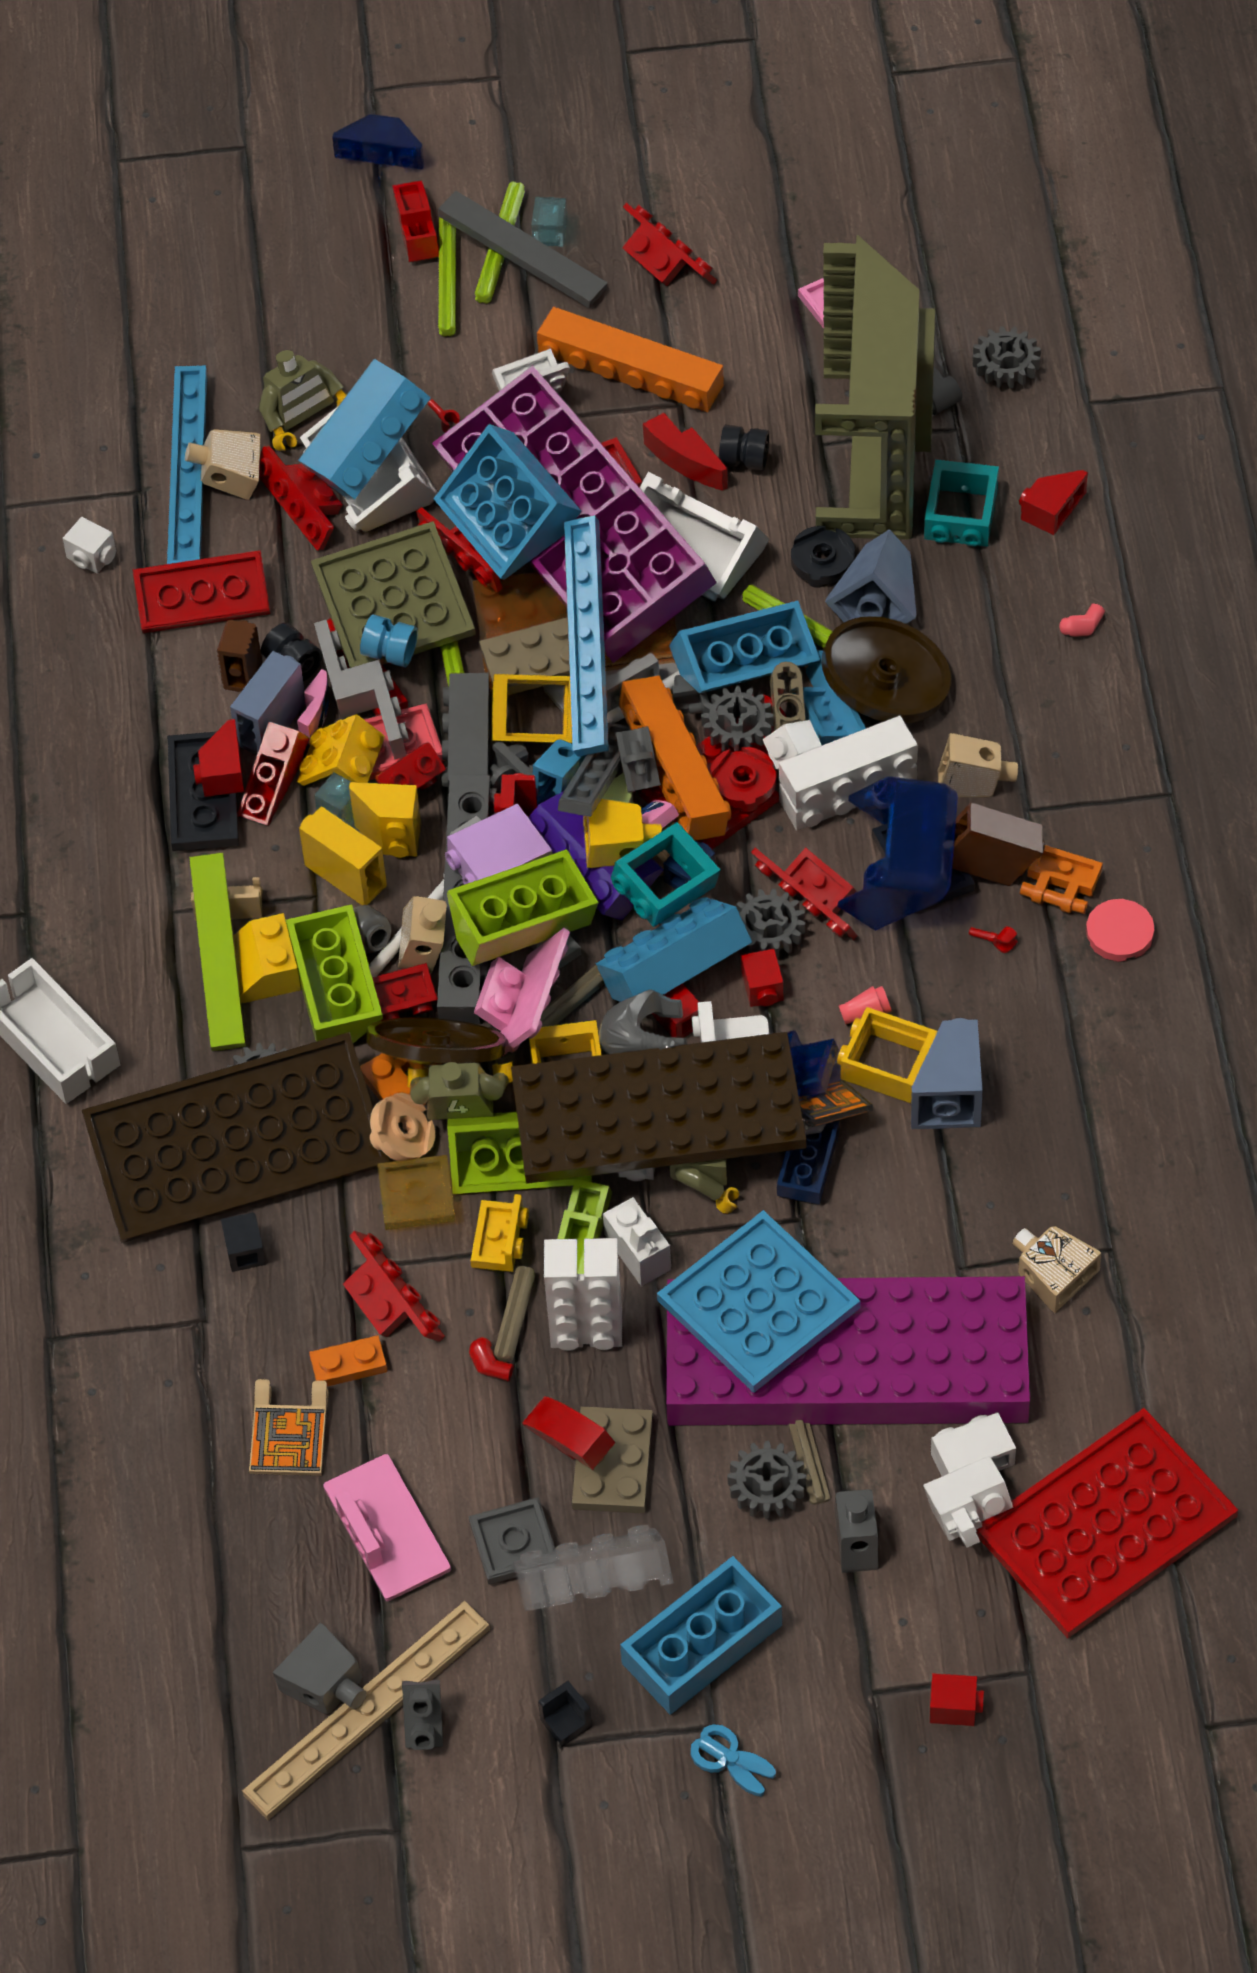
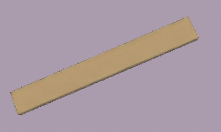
(348, 1727)

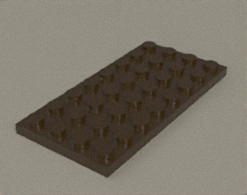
(657, 1107)
(233, 1137)

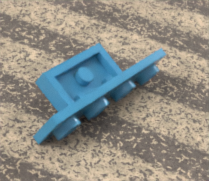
(825, 710)

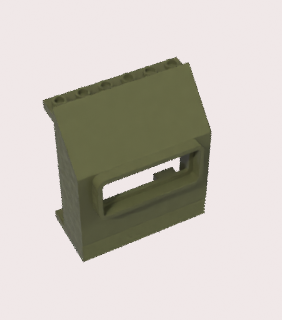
(887, 352)

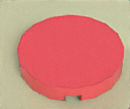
(1120, 929)

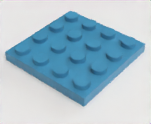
(758, 1301)

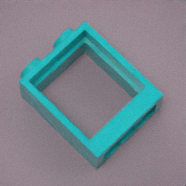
(964, 479)
(686, 853)

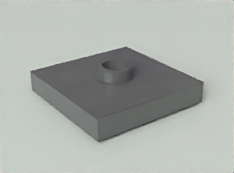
(507, 1534)

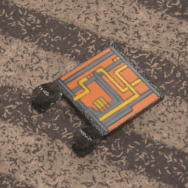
(835, 1104)

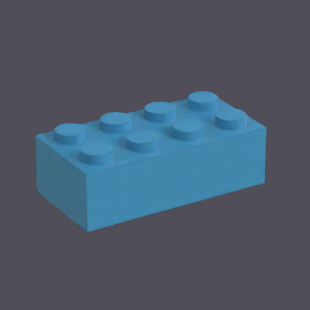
(674, 950)
(701, 1635)

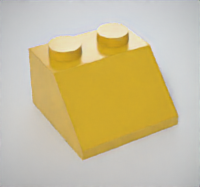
(387, 816)
(265, 959)

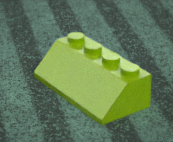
(520, 907)
(334, 973)
(489, 1156)

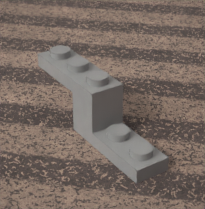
(362, 688)

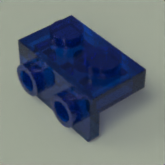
(812, 1064)

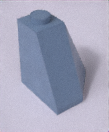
(877, 583)

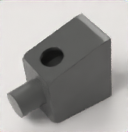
(855, 1523)
(321, 1673)

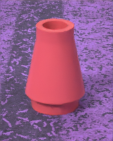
(870, 998)

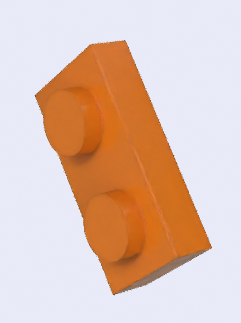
(348, 1361)

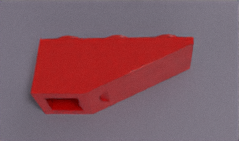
(272, 772)

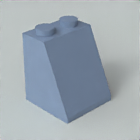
(950, 1080)

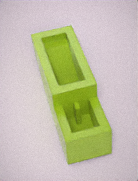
(585, 1215)

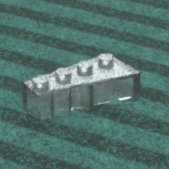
(592, 1568)

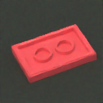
(419, 730)

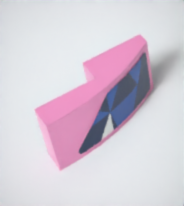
(317, 705)
(659, 813)

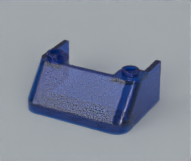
(916, 851)

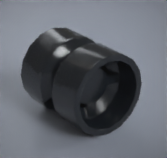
(744, 447)
(289, 641)

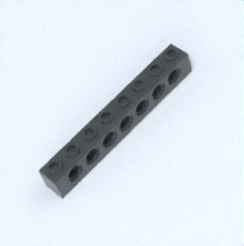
(456, 1003)

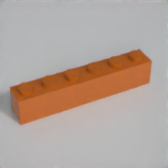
(631, 359)
(679, 765)

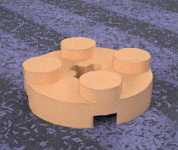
(387, 1134)

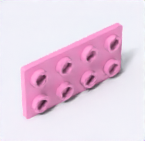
(516, 998)
(387, 1527)

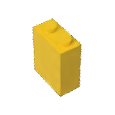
(342, 856)

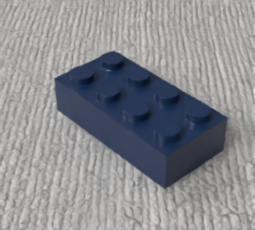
(806, 1169)

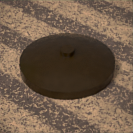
(886, 669)
(435, 1041)

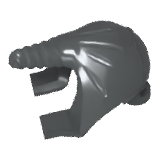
(621, 1024)

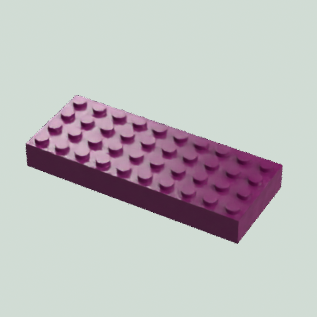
(644, 559)
(906, 1357)

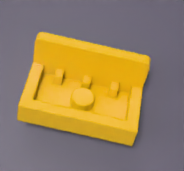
(498, 1234)

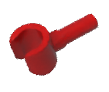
(445, 416)
(1003, 941)

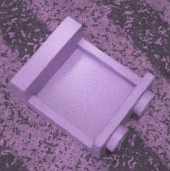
(495, 845)

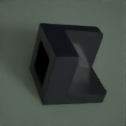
(243, 1242)
(565, 1713)

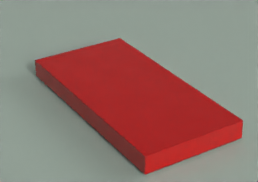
(201, 591)

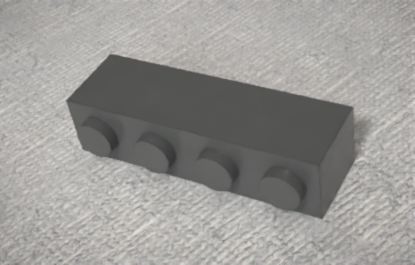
(466, 725)

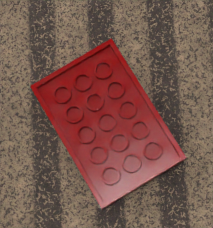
(1106, 1522)

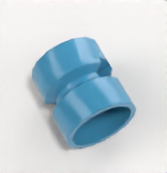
(384, 639)

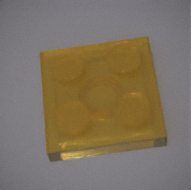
(416, 1192)

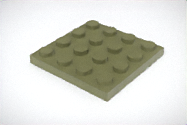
(397, 579)

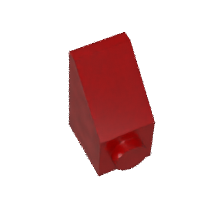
(1052, 499)
(220, 763)

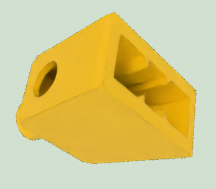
(614, 832)

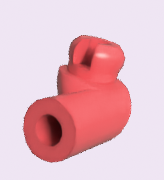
(1082, 624)

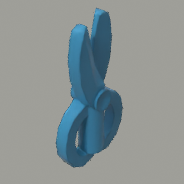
(737, 1762)

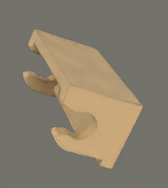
(243, 900)

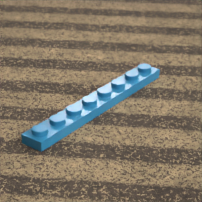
(185, 476)
(586, 636)

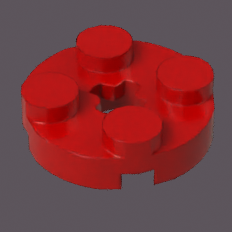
(745, 794)

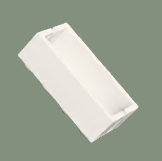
(821, 779)
(53, 1033)
(584, 1305)

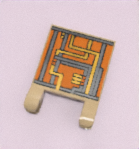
(288, 1436)

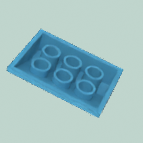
(505, 501)

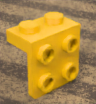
(342, 748)

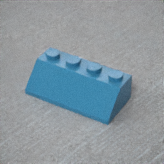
(364, 429)
(743, 647)

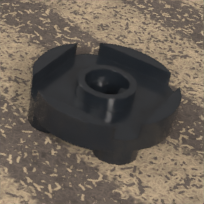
(817, 570)

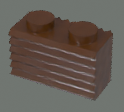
(238, 654)

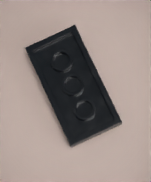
(197, 819)

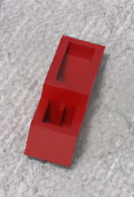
(415, 221)
(684, 452)
(569, 1432)

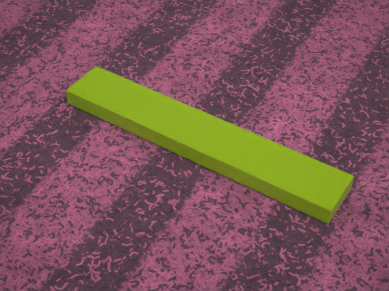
(217, 952)

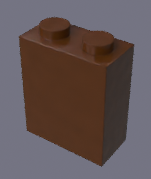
(995, 844)

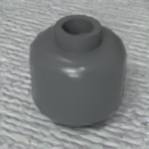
(373, 928)

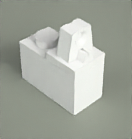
(638, 1241)
(967, 1499)

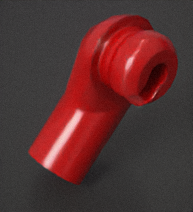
(485, 1361)

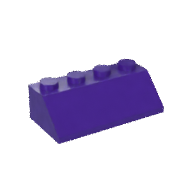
(566, 831)

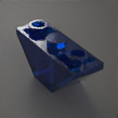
(379, 141)

